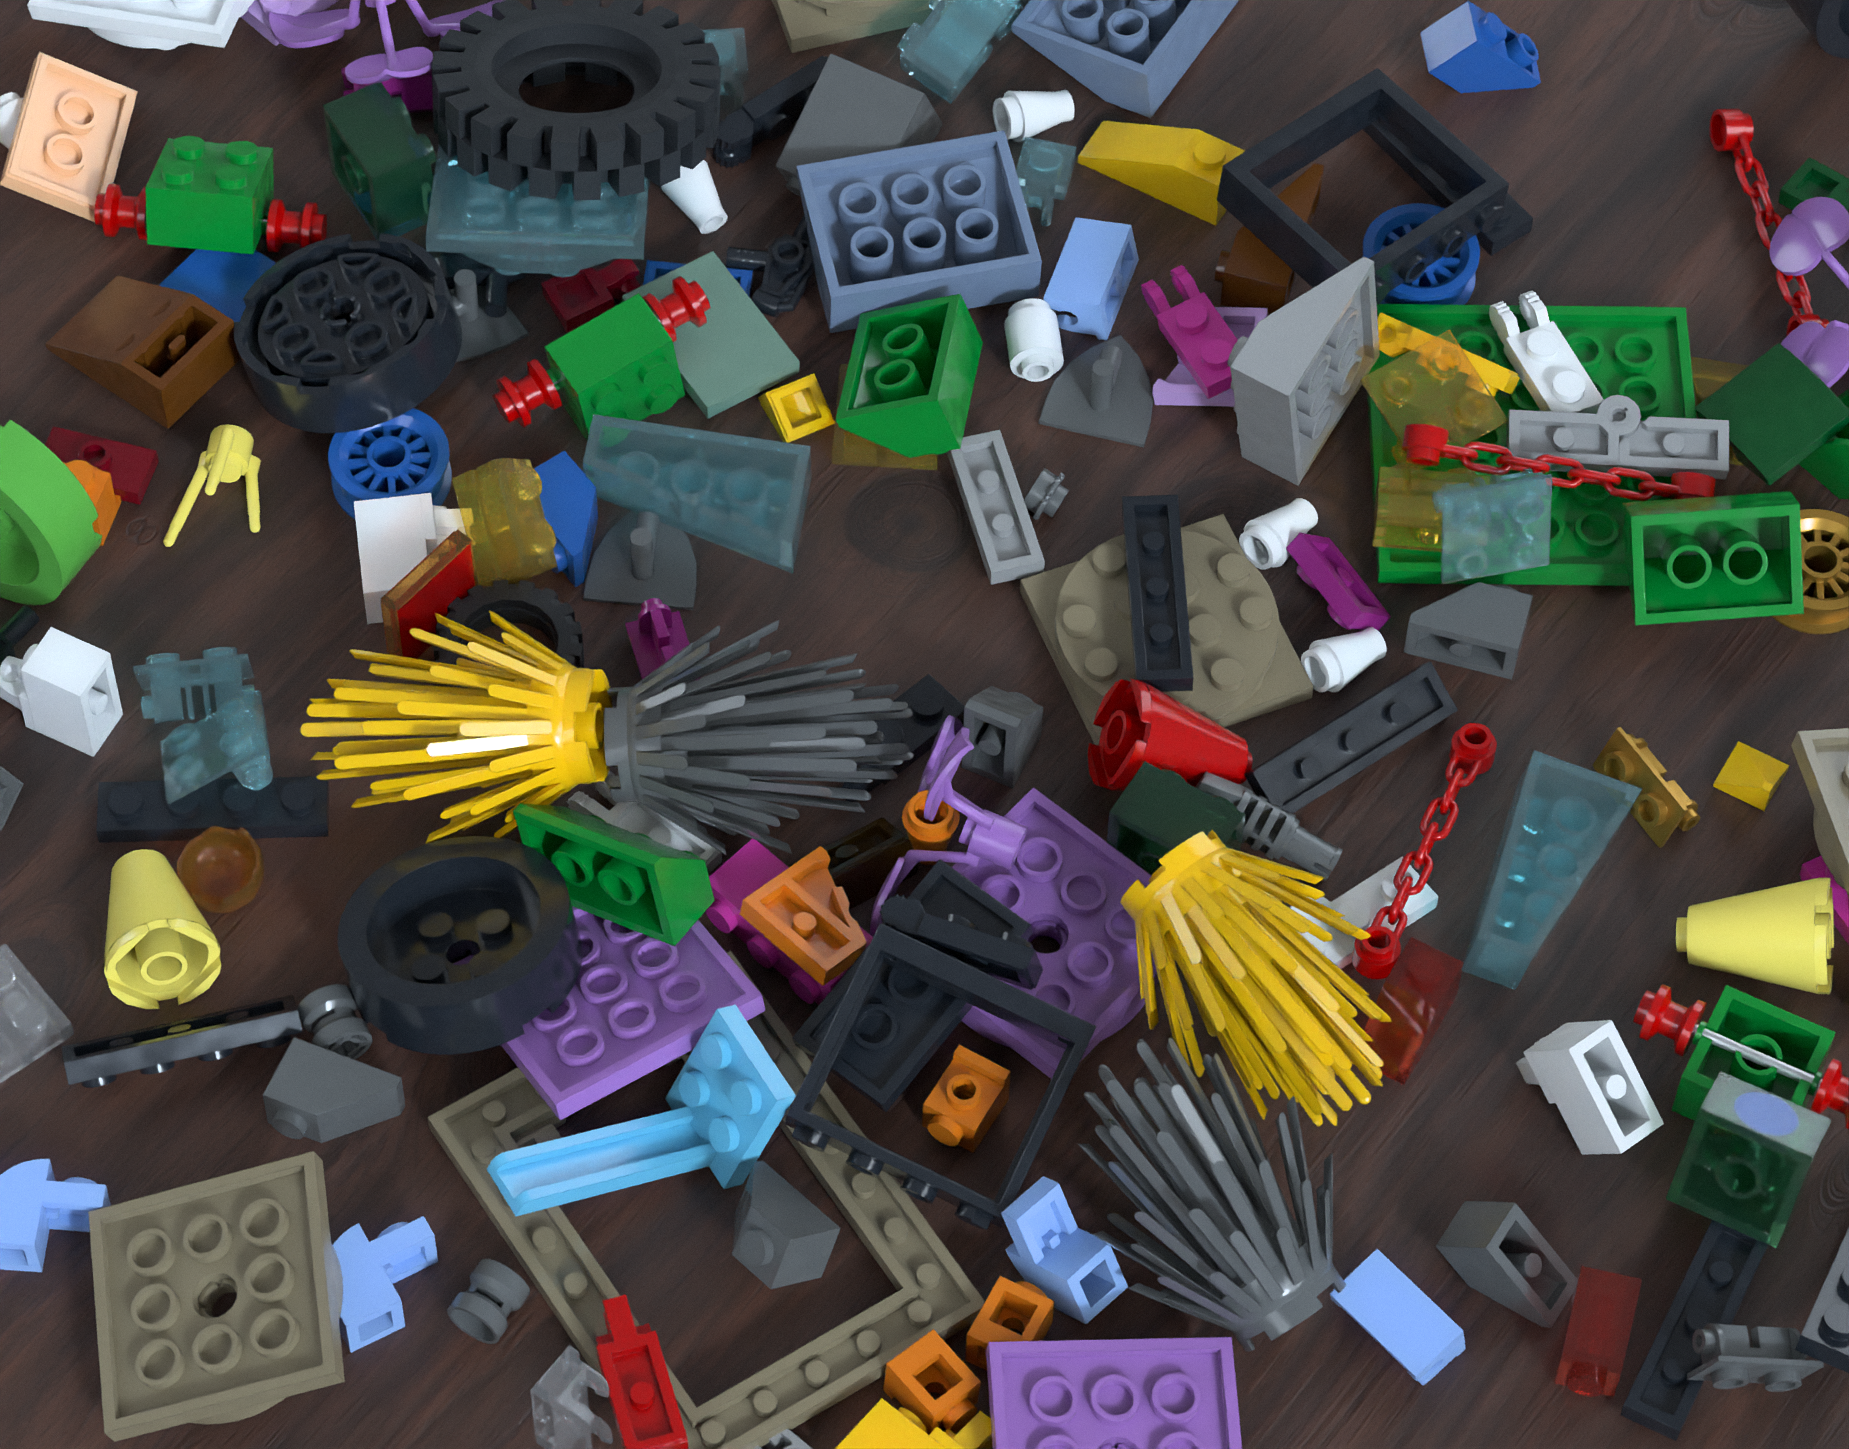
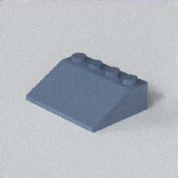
(1123, 48)
(919, 227)

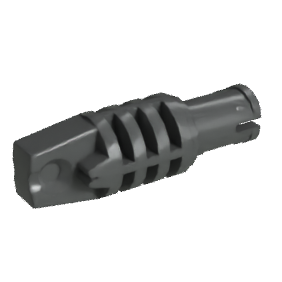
(1274, 830)

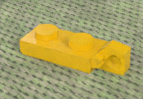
(1399, 338)

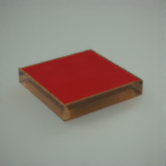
(427, 591)

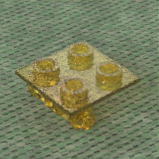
(1434, 388)

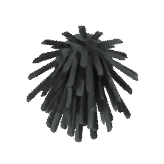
(703, 742)
(1216, 1202)

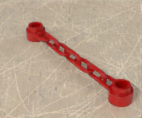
(1730, 132)
(1429, 442)
(1470, 753)

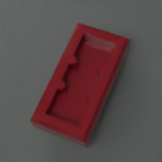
(128, 464)

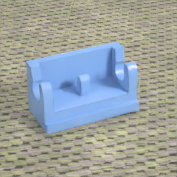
(1092, 276)
(1400, 1317)

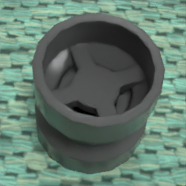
(333, 1021)
(488, 1301)

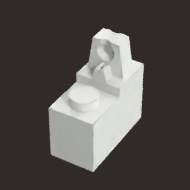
(395, 538)
(64, 690)
(1593, 1085)

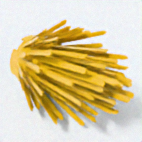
(524, 721)
(1253, 973)

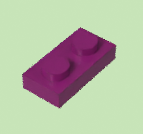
(1328, 571)

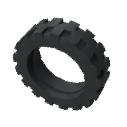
(517, 605)

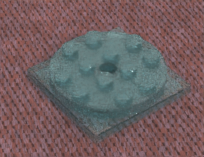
(531, 232)

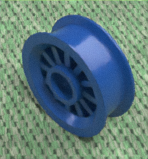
(1444, 281)
(409, 443)

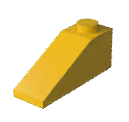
(1164, 163)

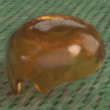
(221, 869)

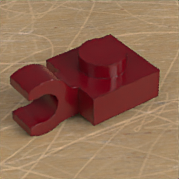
(589, 292)

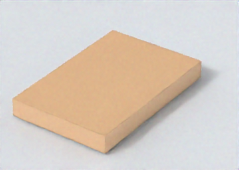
(68, 136)

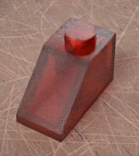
(1416, 1001)
(1597, 1332)

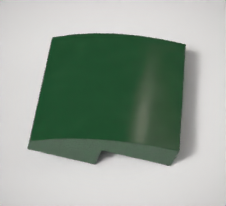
(1776, 413)

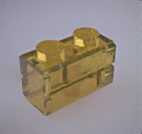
(1406, 509)
(505, 521)

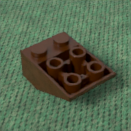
(149, 346)

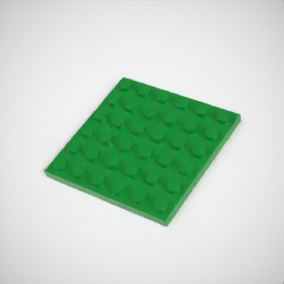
(1624, 353)

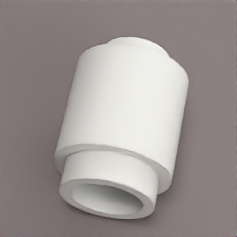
(1033, 340)

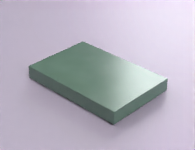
(735, 349)

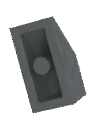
(1472, 629)
(1003, 734)
(328, 1094)
(780, 1231)
(1508, 1260)

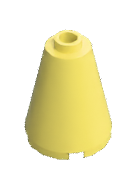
(156, 935)
(1766, 935)

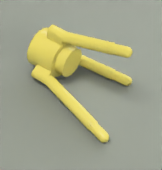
(225, 461)

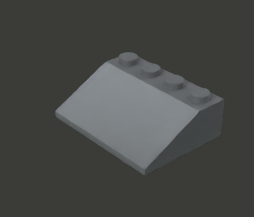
(1304, 370)

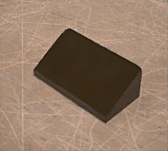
(866, 858)

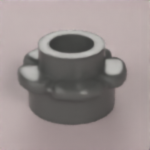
(1046, 494)

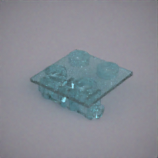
(1494, 525)
(168, 674)
(214, 746)

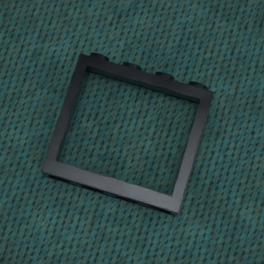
(1374, 97)
(980, 991)

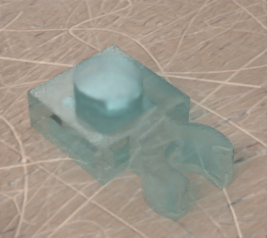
(733, 61)
(1045, 174)

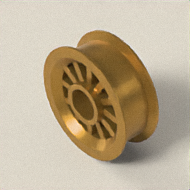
(1824, 593)

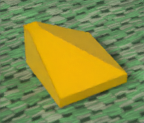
(797, 408)
(1751, 776)

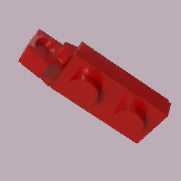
(638, 1382)

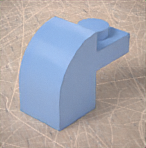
(36, 1203)
(1060, 1257)
(368, 1273)

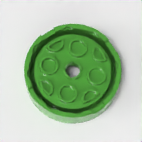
(42, 520)

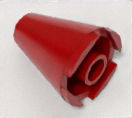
(1156, 729)

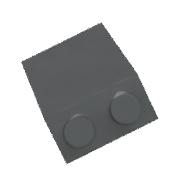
(856, 115)

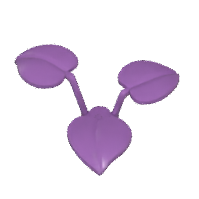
(330, 25)
(1797, 248)
(984, 832)

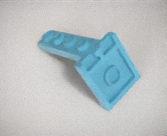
(719, 1118)

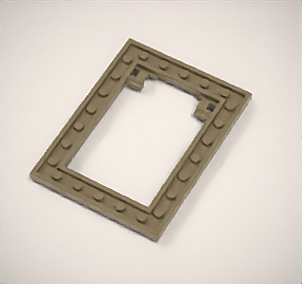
(802, 1384)

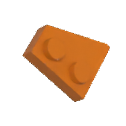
(807, 918)

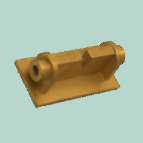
(1661, 803)

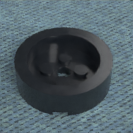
(355, 373)
(423, 916)

